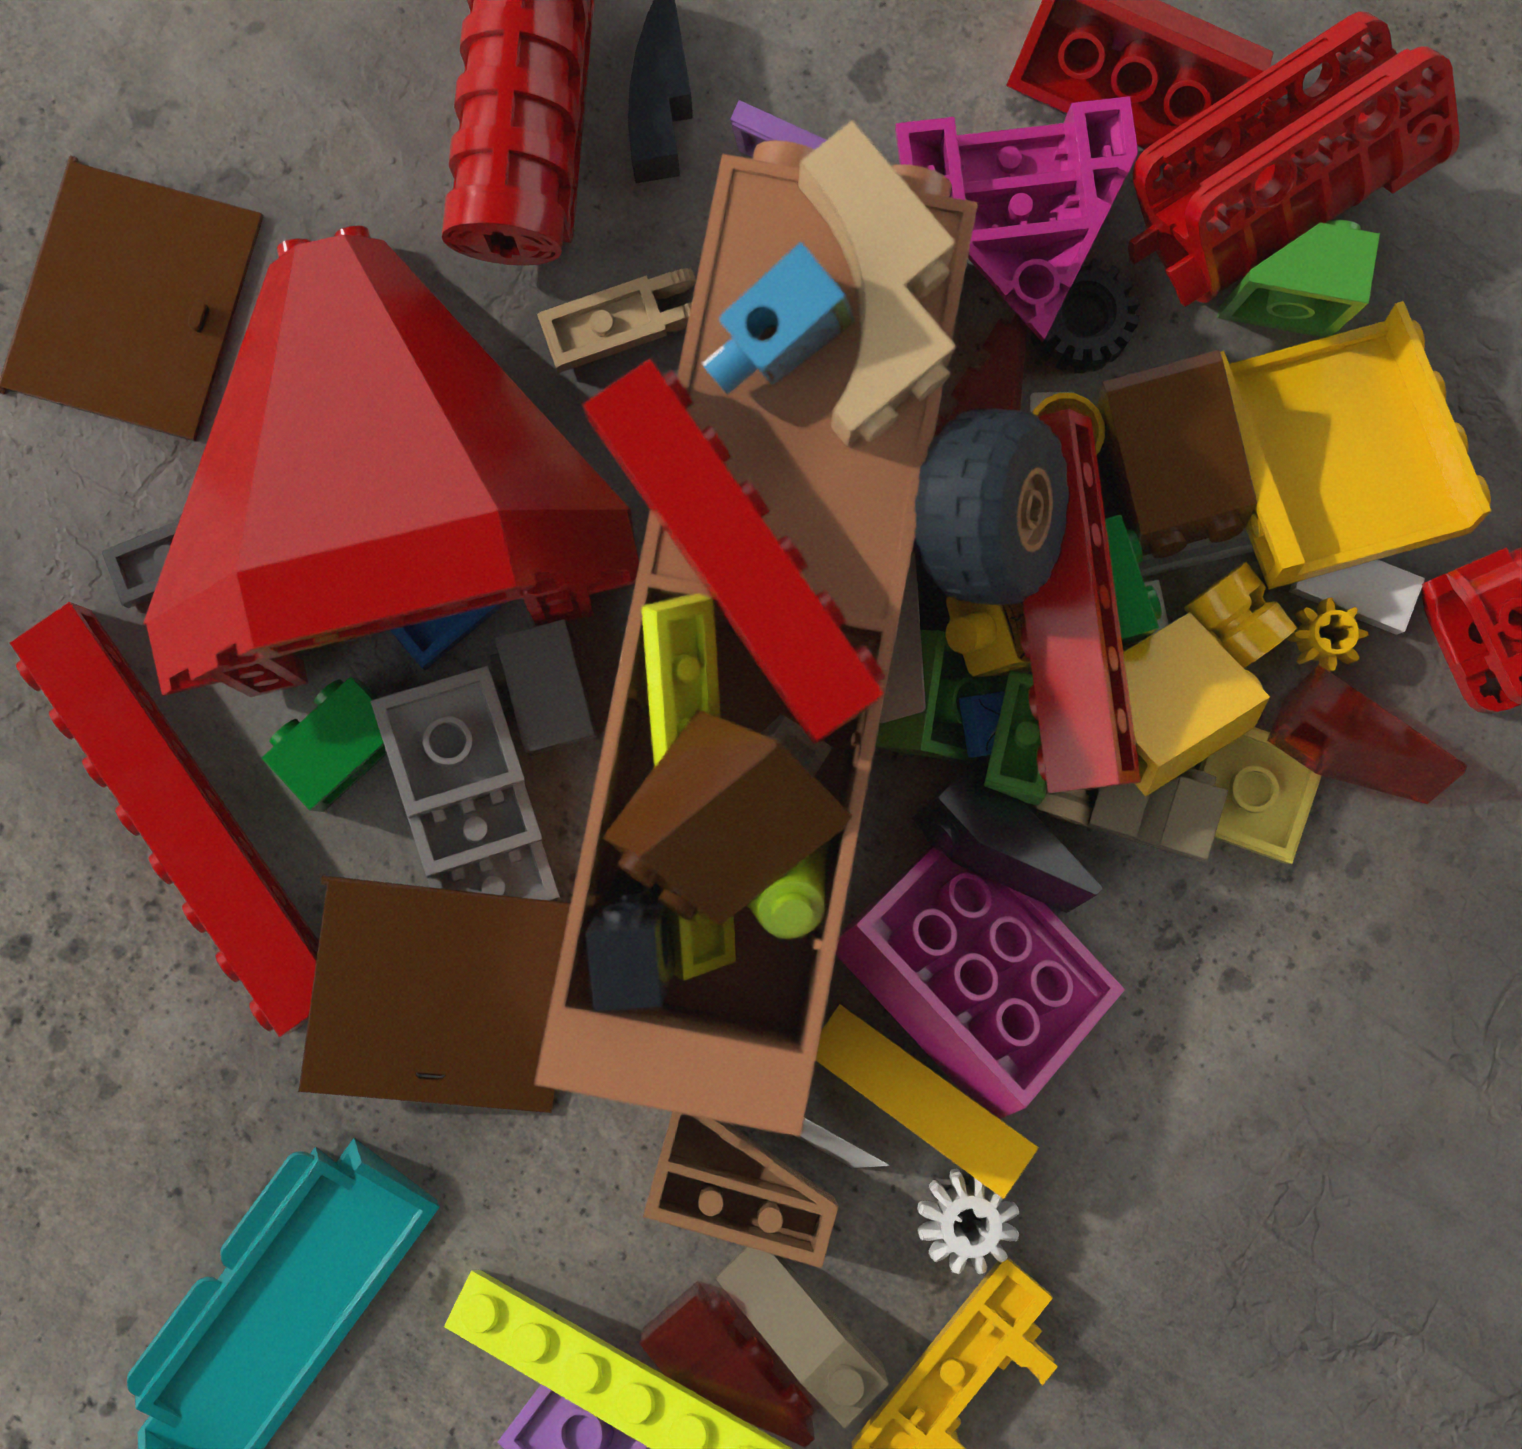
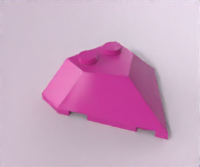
(1036, 195)

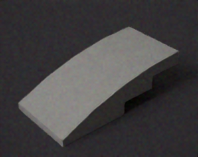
(464, 788)

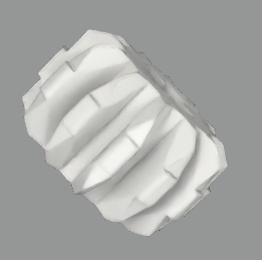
(951, 1238)

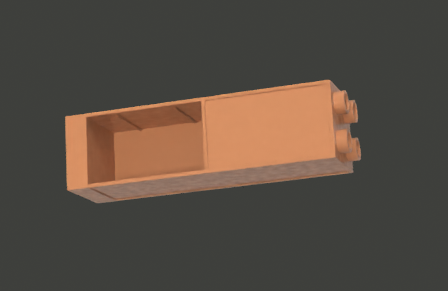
(748, 1033)

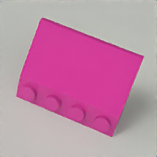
(978, 978)

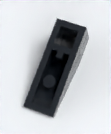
(1003, 841)

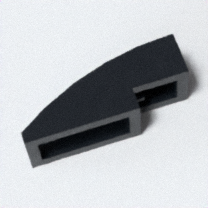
(658, 95)

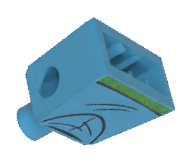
(790, 296)

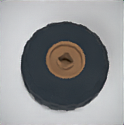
(992, 506)

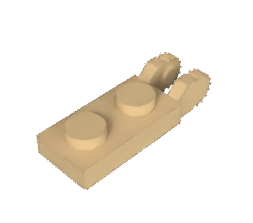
(615, 319)

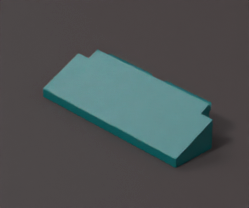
(289, 1295)

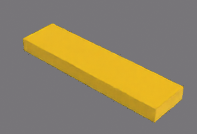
(924, 1101)

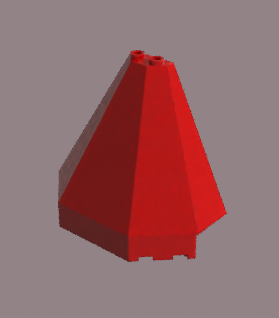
(370, 482)

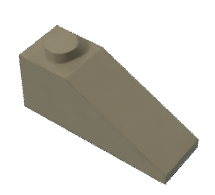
(805, 1333)

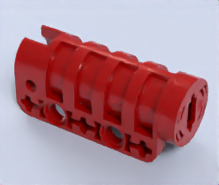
(518, 129)

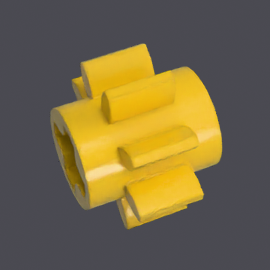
(1333, 622)

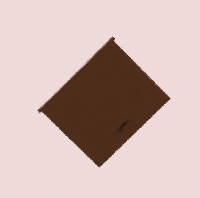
(125, 298)
(433, 990)

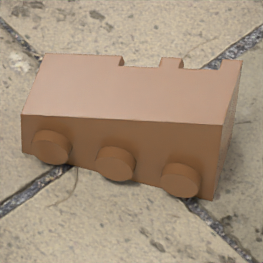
(738, 1192)

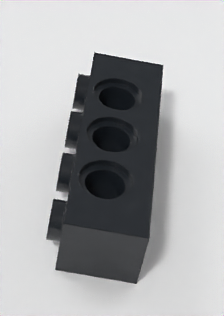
(630, 947)

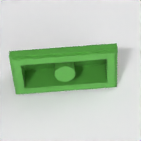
(1015, 746)

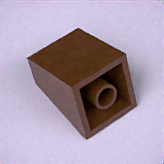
(1175, 455)
(722, 819)

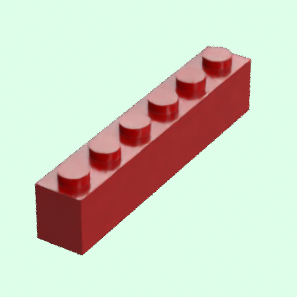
(734, 551)
(1077, 639)

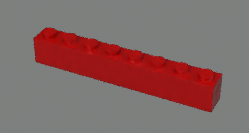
(174, 811)

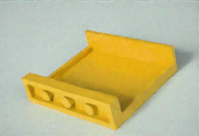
(1351, 451)

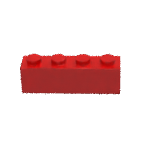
(1135, 49)

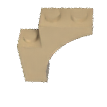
(892, 253)

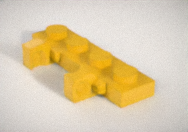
(982, 1335)

